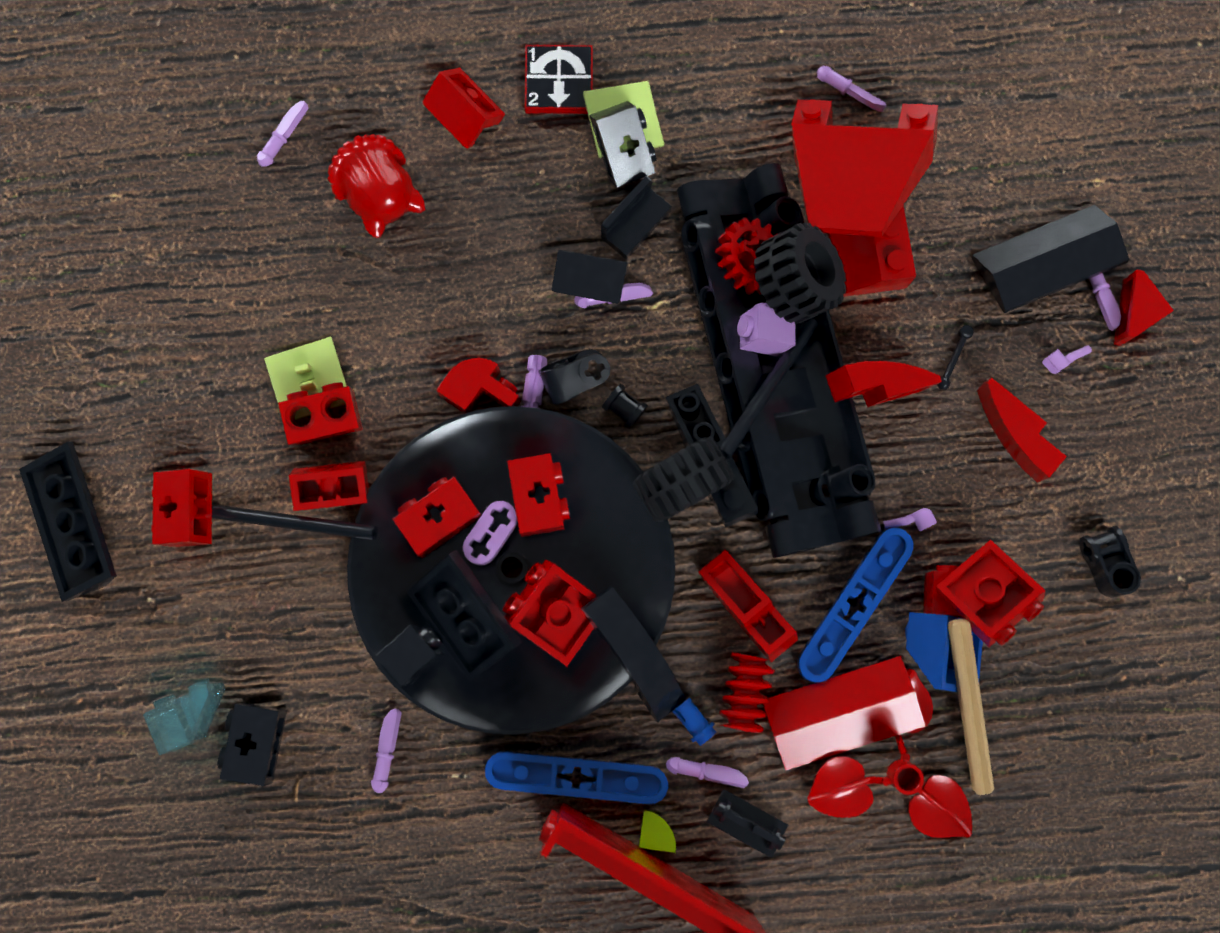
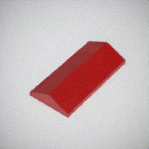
(844, 712)

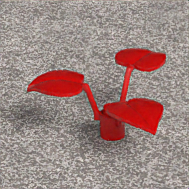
(936, 811)

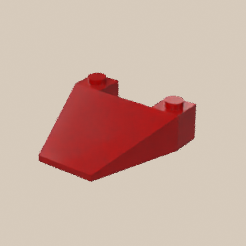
(856, 174)

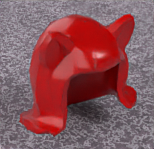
(374, 182)

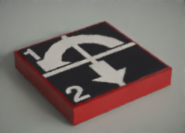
(557, 78)

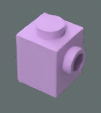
(764, 331)

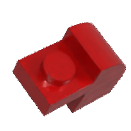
(471, 380)

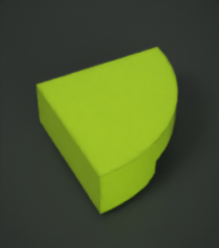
(656, 833)

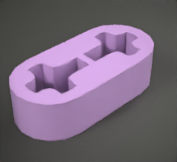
(483, 528)

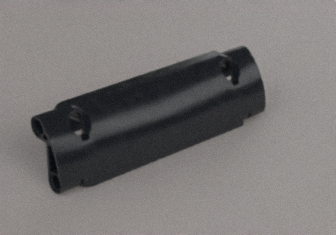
(801, 432)

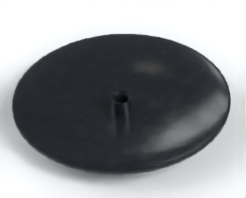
(603, 545)

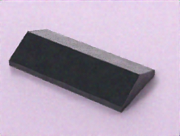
(1051, 257)
(68, 522)

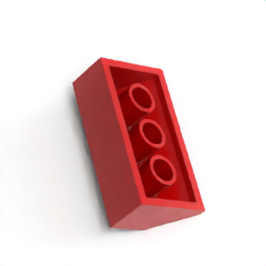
(877, 262)

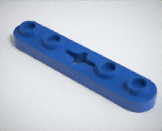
(836, 635)
(539, 775)

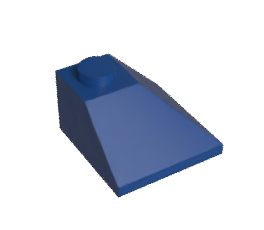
(931, 648)

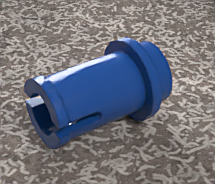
(694, 722)

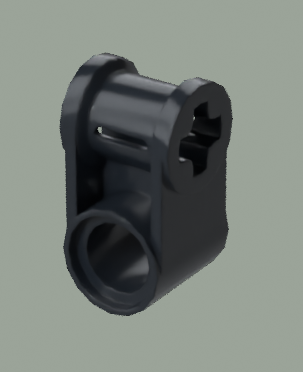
(570, 376)
(1110, 560)

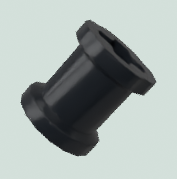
(625, 406)

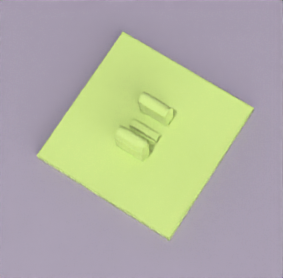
(635, 93)
(305, 370)

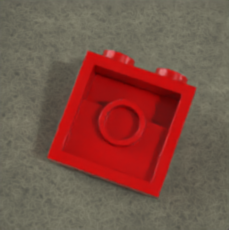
(992, 594)
(551, 611)

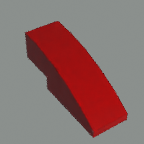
(879, 381)
(1019, 431)
(749, 606)

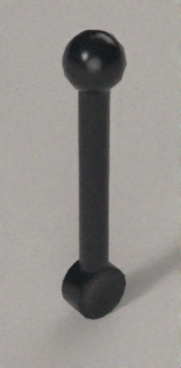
(964, 333)

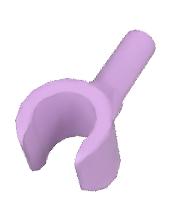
(1057, 361)
(923, 519)

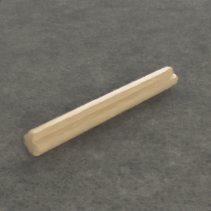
(971, 706)

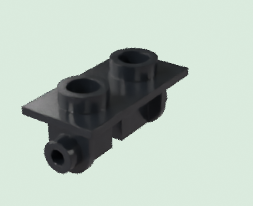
(748, 823)

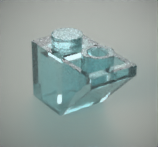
(185, 719)

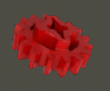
(740, 257)

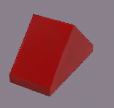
(1139, 306)

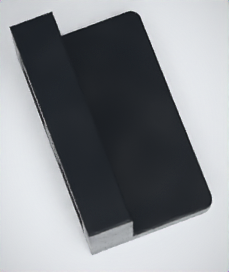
(634, 219)
(589, 276)

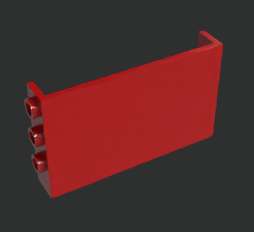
(644, 873)

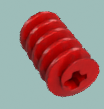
(746, 693)

